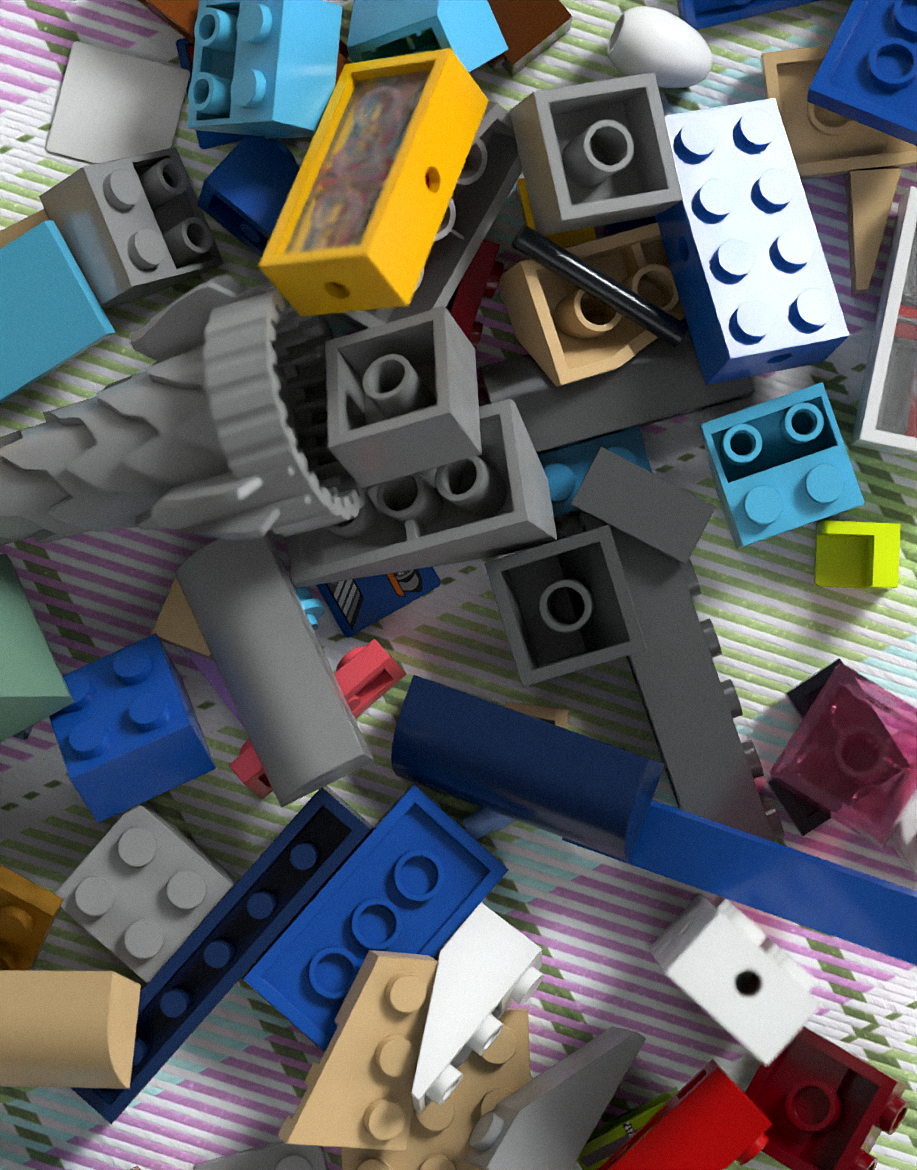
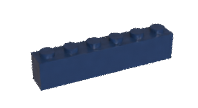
(234, 938)

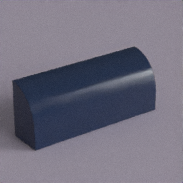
(524, 767)

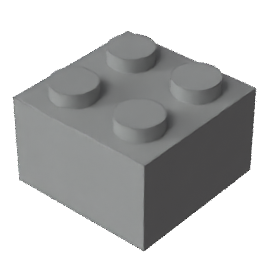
(596, 153)
(402, 397)
(144, 889)

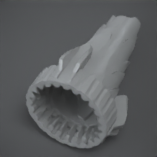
(202, 442)

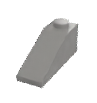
(557, 1111)

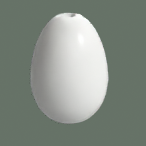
(661, 43)

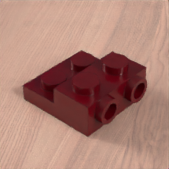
(825, 1105)

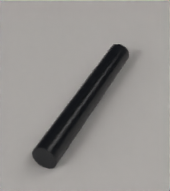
(599, 285)

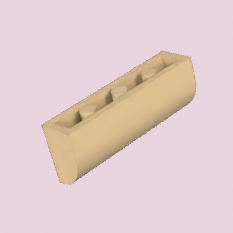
(67, 1029)

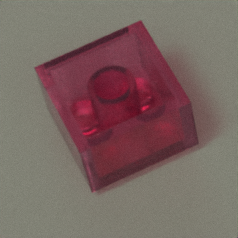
(854, 756)

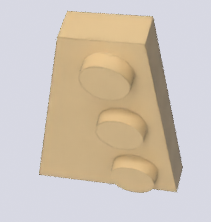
(368, 1071)

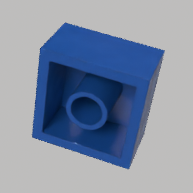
(129, 729)

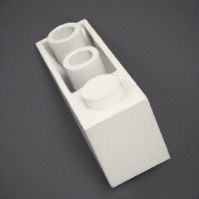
(473, 986)

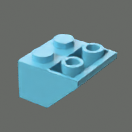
(417, 26)
(263, 66)
(780, 465)

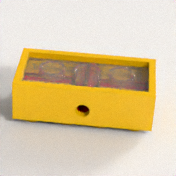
(375, 184)

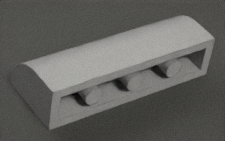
(272, 666)

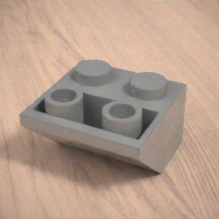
(133, 226)

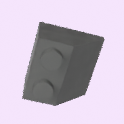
(565, 606)

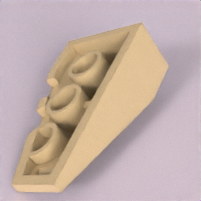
(574, 332)

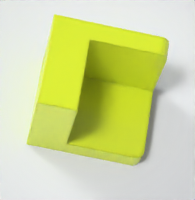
(857, 554)

